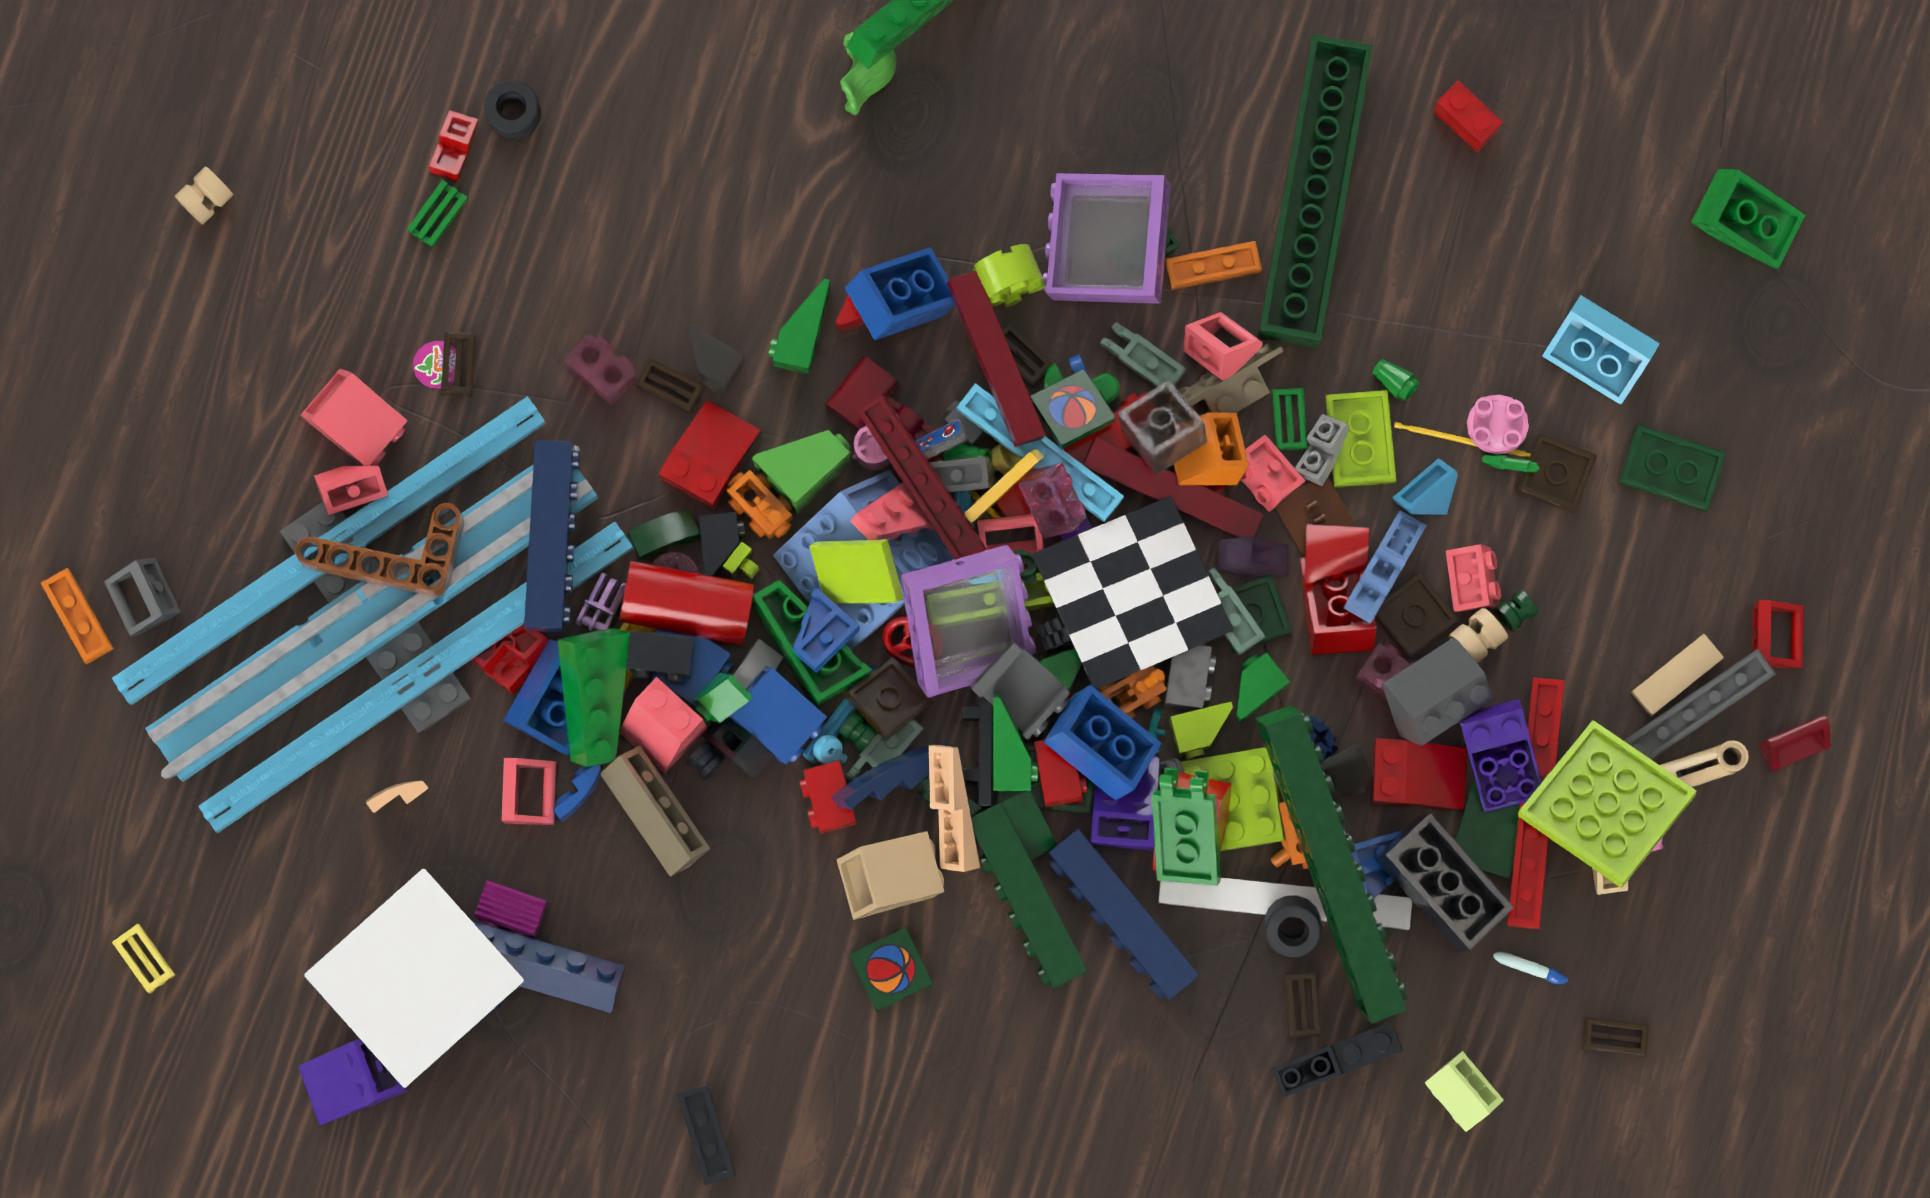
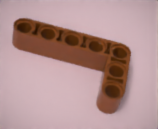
(391, 563)

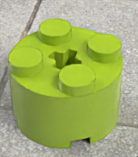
(1009, 275)

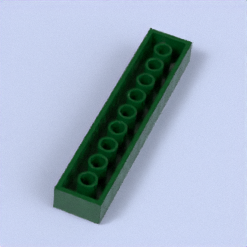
(1315, 191)
(1331, 863)

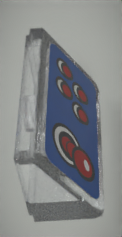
(943, 439)

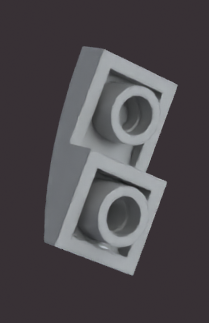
(1325, 446)
(754, 661)

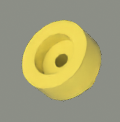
(1003, 459)

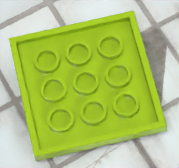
(1607, 803)

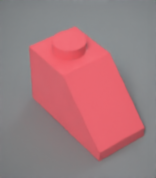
(350, 487)

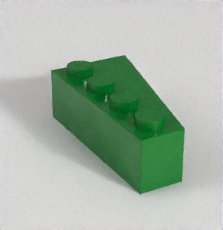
(782, 617)
(593, 692)

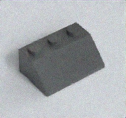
(1436, 692)

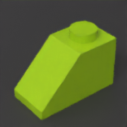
(1197, 729)

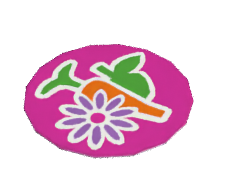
(428, 364)

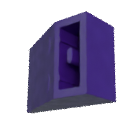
(1501, 755)
(1128, 820)
(347, 1081)

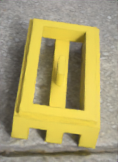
(159, 979)

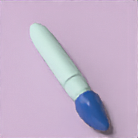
(1551, 974)

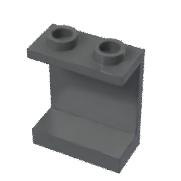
(1025, 686)

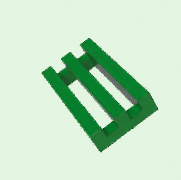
(426, 209)
(1290, 445)

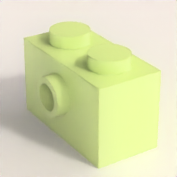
(1464, 1091)

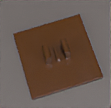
(1312, 506)

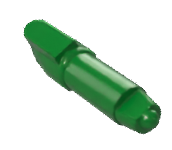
(1503, 462)

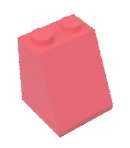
(355, 418)
(662, 725)

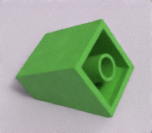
(804, 466)

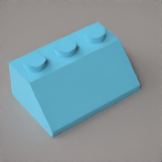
(1601, 349)

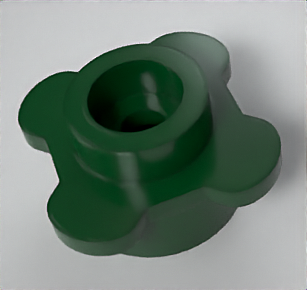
(1028, 574)

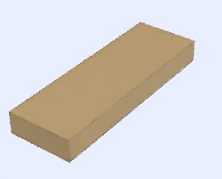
(1677, 675)

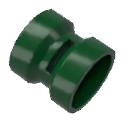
(1516, 610)
(858, 730)

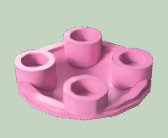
(1497, 424)

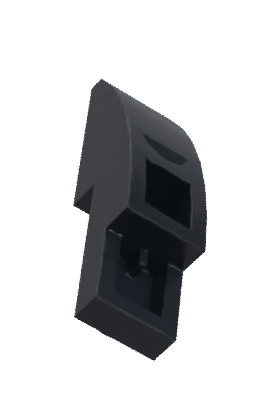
(1337, 1059)

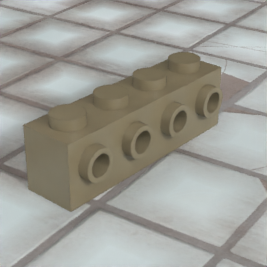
(655, 811)

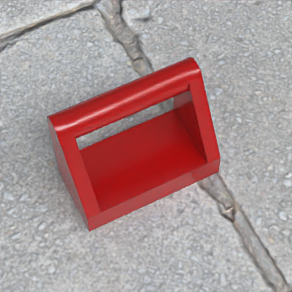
(1762, 632)

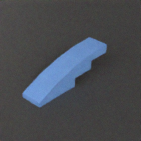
(1385, 566)

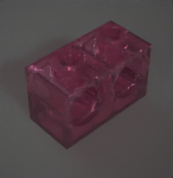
(596, 373)
(1052, 500)
(1371, 677)

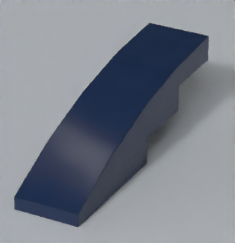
(899, 771)

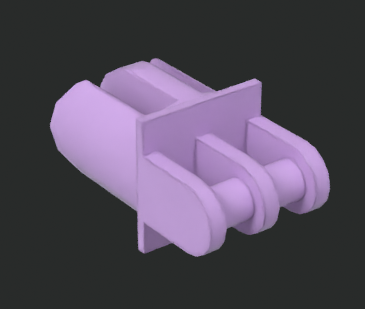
(602, 606)

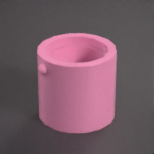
(868, 451)

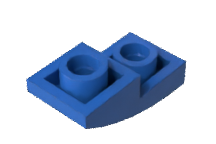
(585, 782)

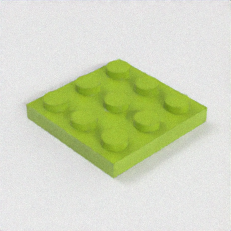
(1254, 797)

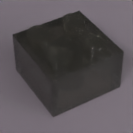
(1162, 427)

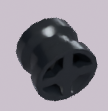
(705, 760)

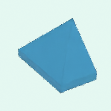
(1429, 491)

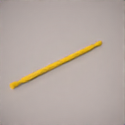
(1450, 437)

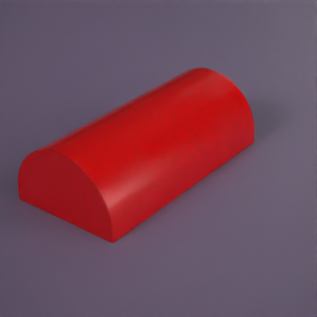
(686, 602)

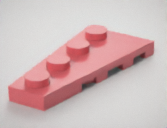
(891, 515)

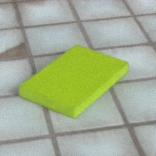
(1368, 447)
(856, 571)

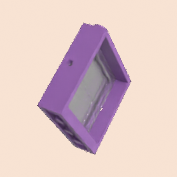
(1107, 238)
(965, 616)

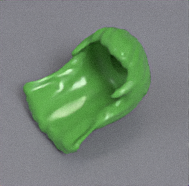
(864, 82)

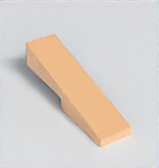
(949, 795)

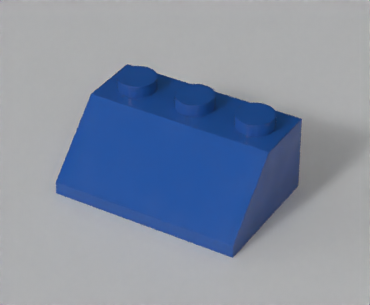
(540, 703)

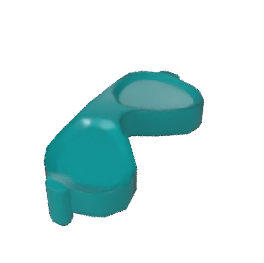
(1153, 730)

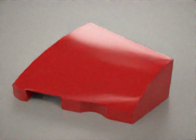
(1334, 551)
(512, 657)

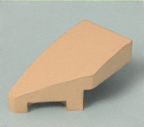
(406, 790)

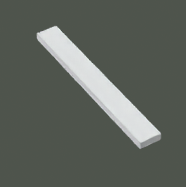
(1258, 896)

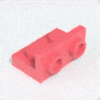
(1269, 474)
(1473, 578)

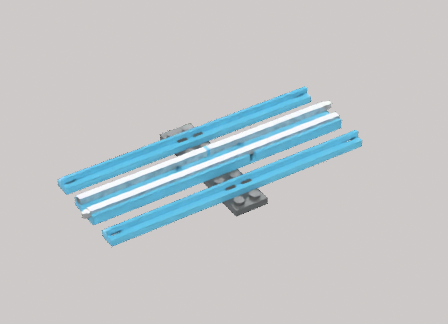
(356, 624)

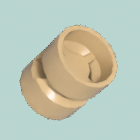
(204, 195)
(1481, 633)

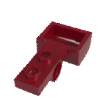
(863, 385)

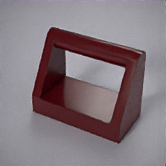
(1796, 743)

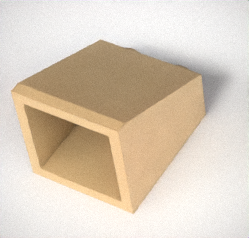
(890, 874)

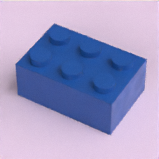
(901, 293)
(1102, 742)

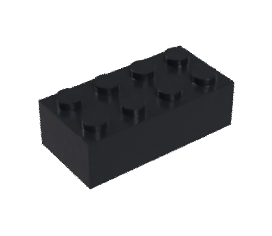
(1444, 882)

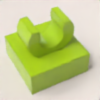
(741, 562)

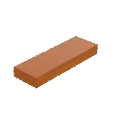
(1213, 265)
(77, 615)

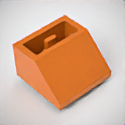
(1220, 459)

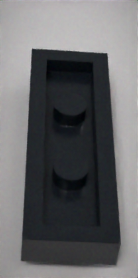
(706, 1134)

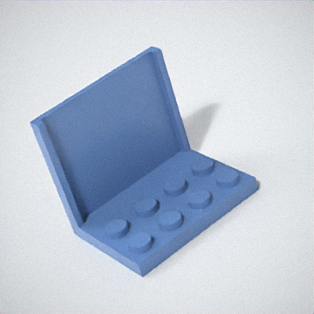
(834, 524)

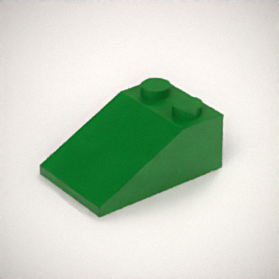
(1748, 217)

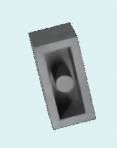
(1189, 678)

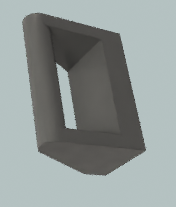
(966, 473)
(153, 590)

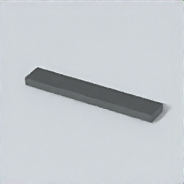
(1702, 705)

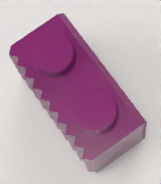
(511, 910)

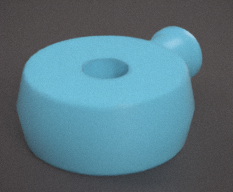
(829, 750)

